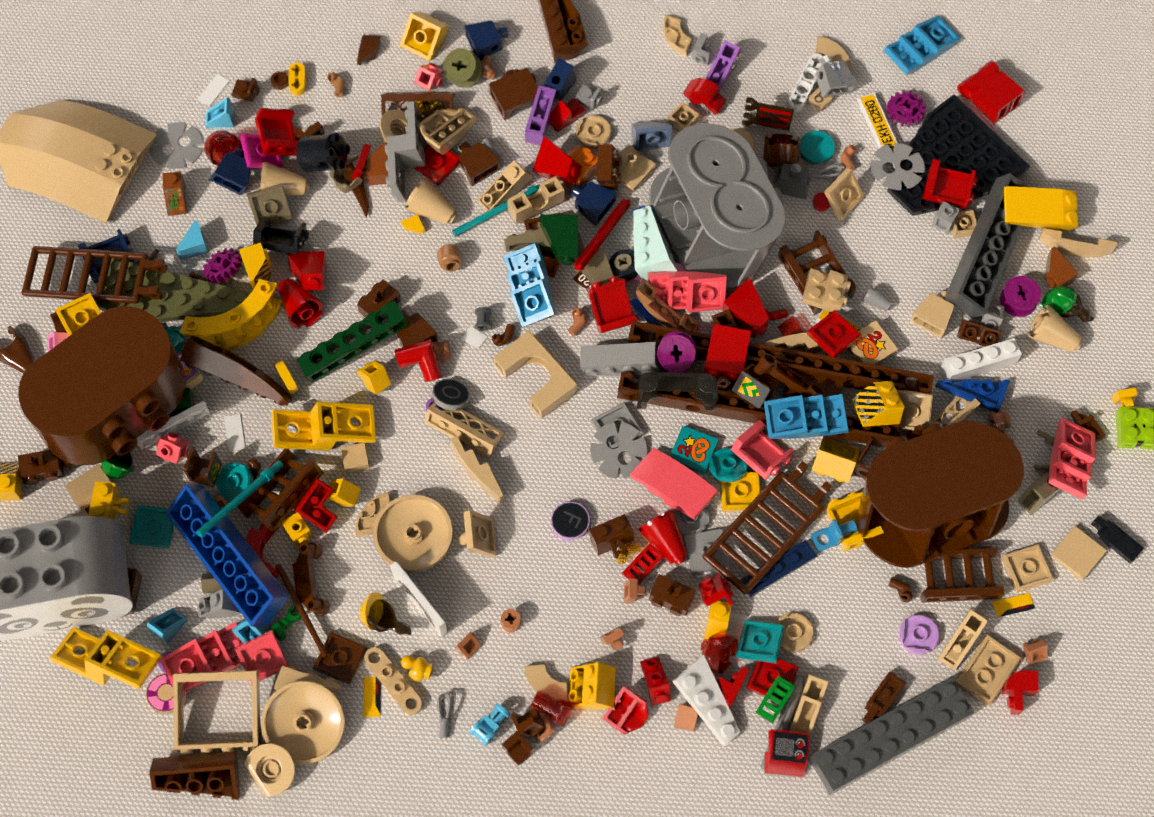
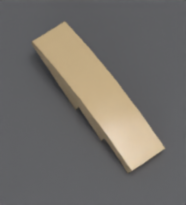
(796, 342)
(480, 473)

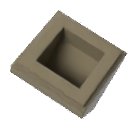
(209, 584)

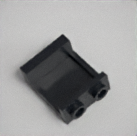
(279, 239)

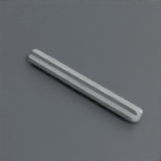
(788, 708)

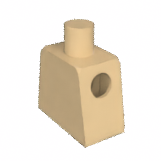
(933, 314)

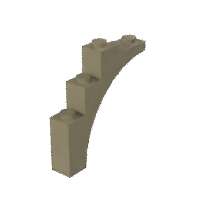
(596, 270)

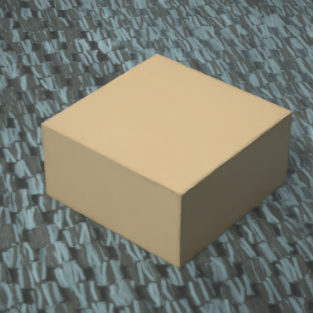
(683, 117)
(964, 224)
(355, 457)

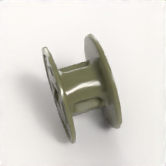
(461, 58)

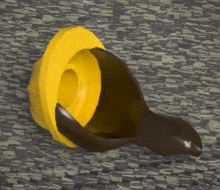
(380, 615)

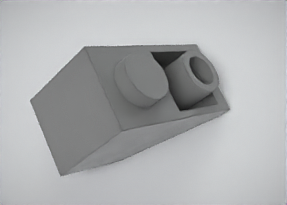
(217, 606)

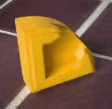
(413, 224)

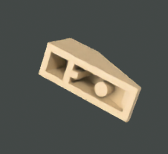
(963, 638)

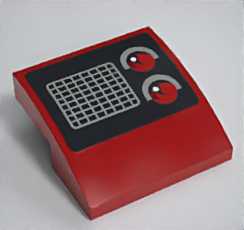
(786, 753)

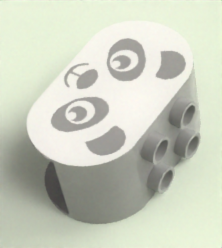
(62, 576)

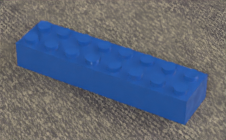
(227, 556)

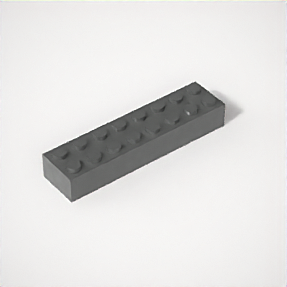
(985, 254)
(890, 736)

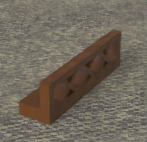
(417, 96)

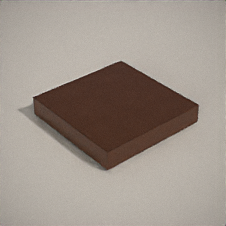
(342, 659)

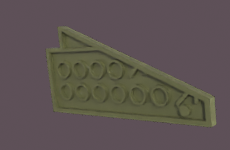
(180, 294)

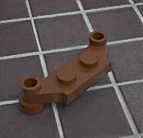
(793, 380)
(305, 578)

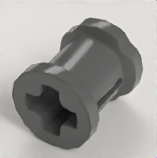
(483, 318)

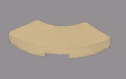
(675, 36)
(828, 47)
(368, 515)
(541, 680)

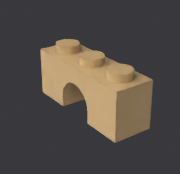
(548, 195)

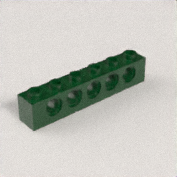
(362, 343)

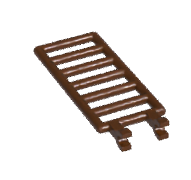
(139, 291)
(746, 516)

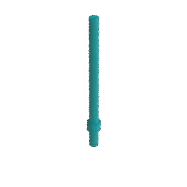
(489, 214)
(265, 476)

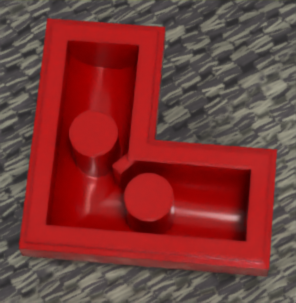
(424, 355)
(311, 506)

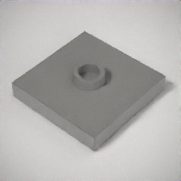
(697, 544)

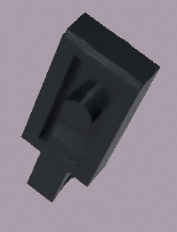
(1117, 539)

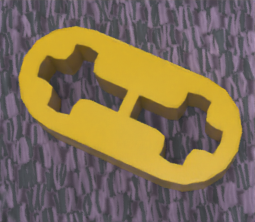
(293, 79)
(286, 377)

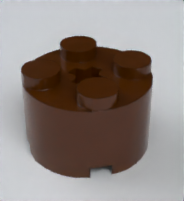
(781, 150)

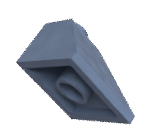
(650, 135)

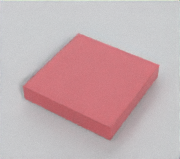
(262, 654)

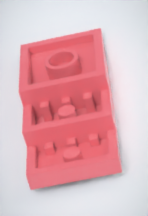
(690, 289)
(1072, 458)
(674, 483)
(209, 654)

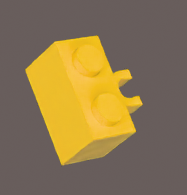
(106, 501)

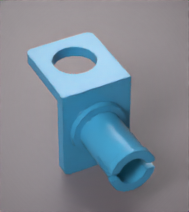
(834, 534)

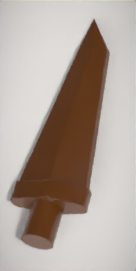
(359, 191)

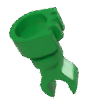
(279, 629)

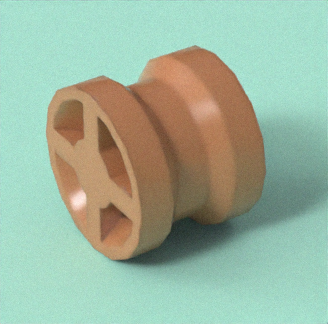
(1000, 419)
(510, 625)

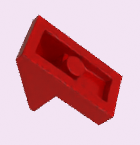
(566, 114)
(731, 690)

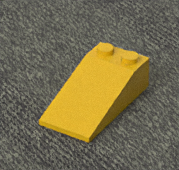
(1041, 208)
(77, 313)

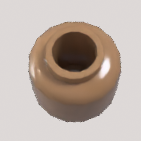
(449, 257)

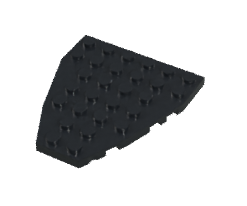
(960, 144)

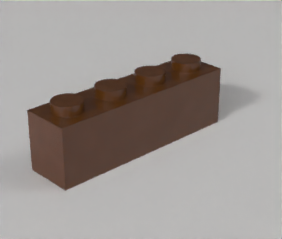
(197, 774)

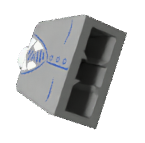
(834, 78)

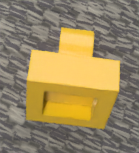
(1125, 397)

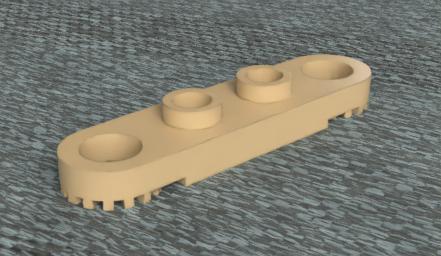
(393, 681)

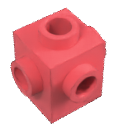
(429, 76)
(172, 447)

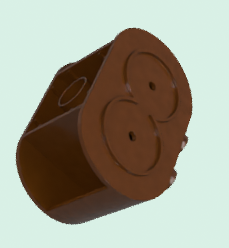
(103, 386)
(938, 492)

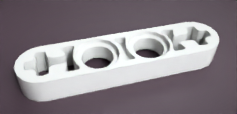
(804, 82)

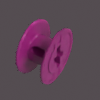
(1015, 290)
(668, 358)

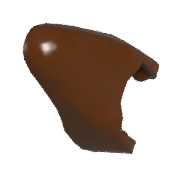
(18, 353)

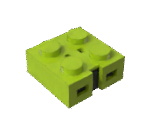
(1135, 427)

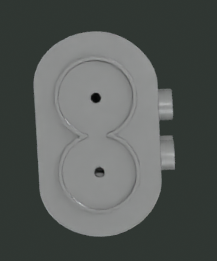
(717, 203)

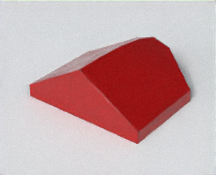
(628, 713)

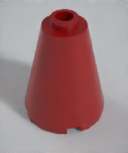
(300, 305)
(666, 537)

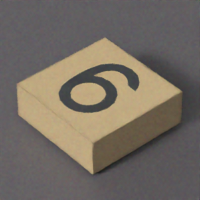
(818, 101)

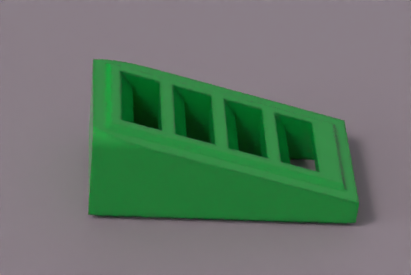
(783, 684)

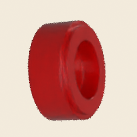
(820, 202)

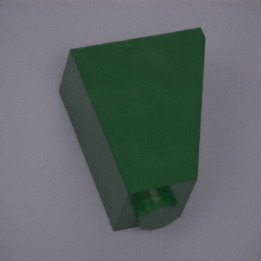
(562, 236)

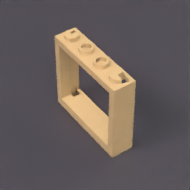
(208, 746)

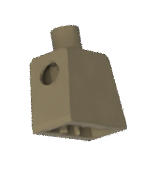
(1043, 489)

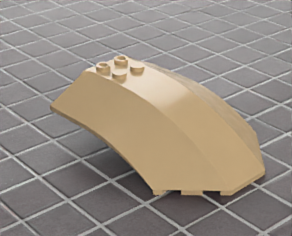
(73, 155)

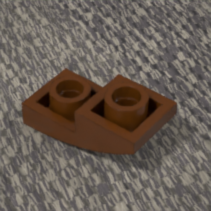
(978, 333)

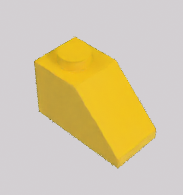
(717, 618)

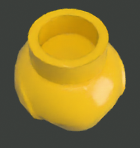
(420, 667)

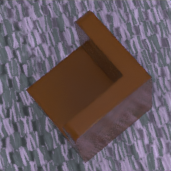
(550, 263)
(528, 724)
(517, 748)

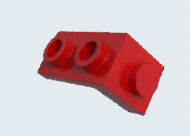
(656, 681)

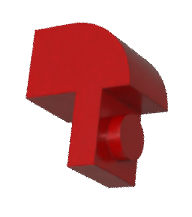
(705, 92)
(1020, 684)

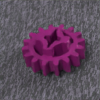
(906, 107)
(222, 265)

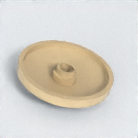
(413, 533)
(303, 720)

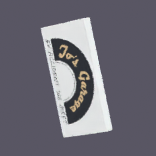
(419, 598)

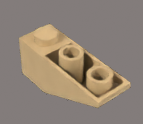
(505, 186)
(293, 673)

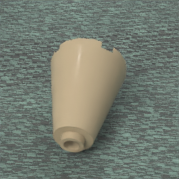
(292, 182)
(430, 203)
(1053, 330)

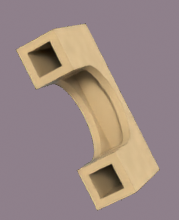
(529, 350)

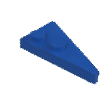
(988, 393)

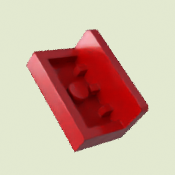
(714, 589)

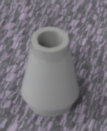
(877, 298)

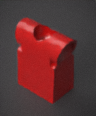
(992, 91)

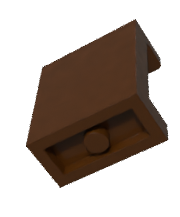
(513, 91)

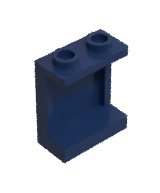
(116, 243)

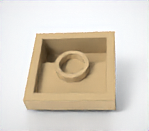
(826, 290)

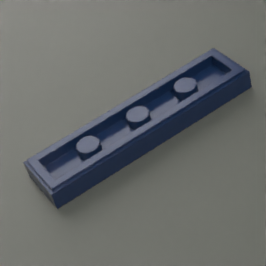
(788, 563)

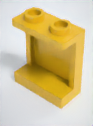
(843, 512)

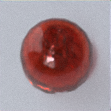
(219, 144)
(718, 651)

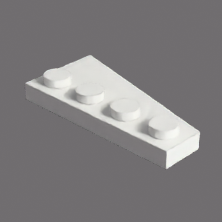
(705, 696)

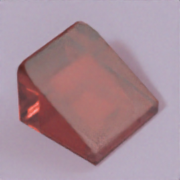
(791, 326)

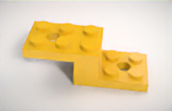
(323, 426)
(106, 657)

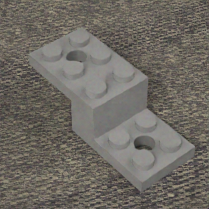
(404, 152)

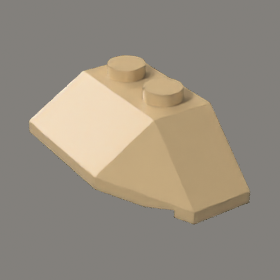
(446, 128)

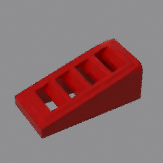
(659, 557)

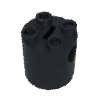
(322, 152)

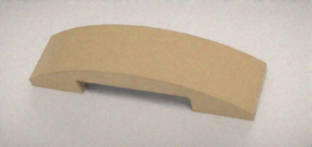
(1076, 248)

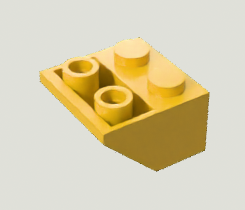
(592, 686)

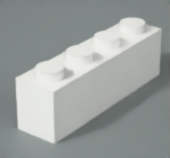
(981, 361)

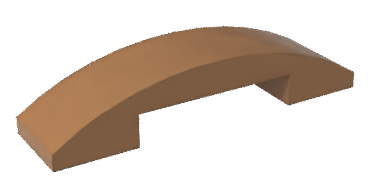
(661, 311)

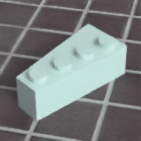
(650, 244)

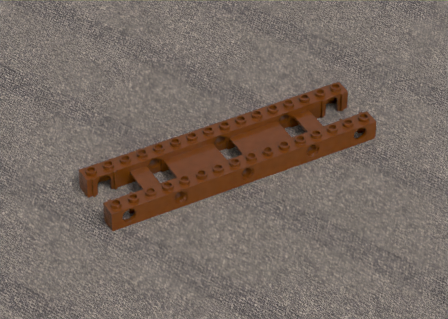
(818, 369)

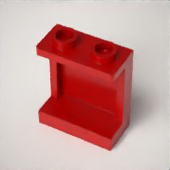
(276, 132)
(949, 186)
(610, 304)
(727, 351)

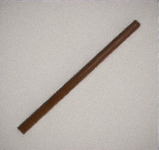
(302, 611)

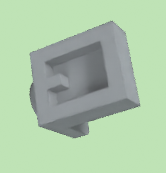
(700, 50)
(589, 97)
(945, 217)
(994, 316)

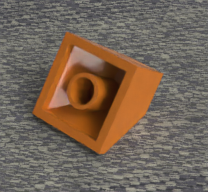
(587, 160)

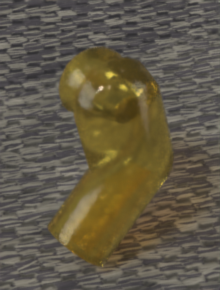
(632, 548)

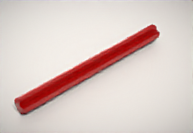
(602, 234)

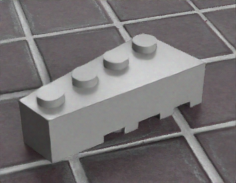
(618, 358)

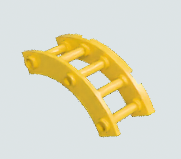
(241, 323)

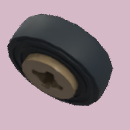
(618, 265)

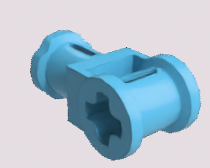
(488, 726)

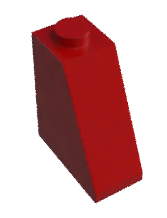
(554, 162)
(309, 269)
(747, 309)

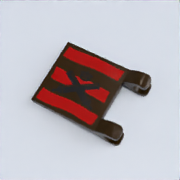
(768, 115)

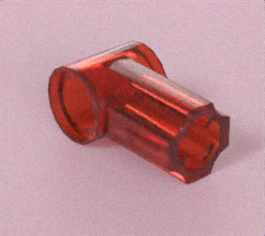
(557, 710)

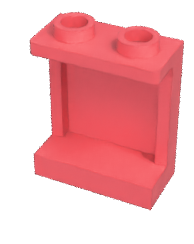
(761, 452)

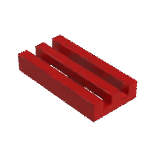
(361, 161)

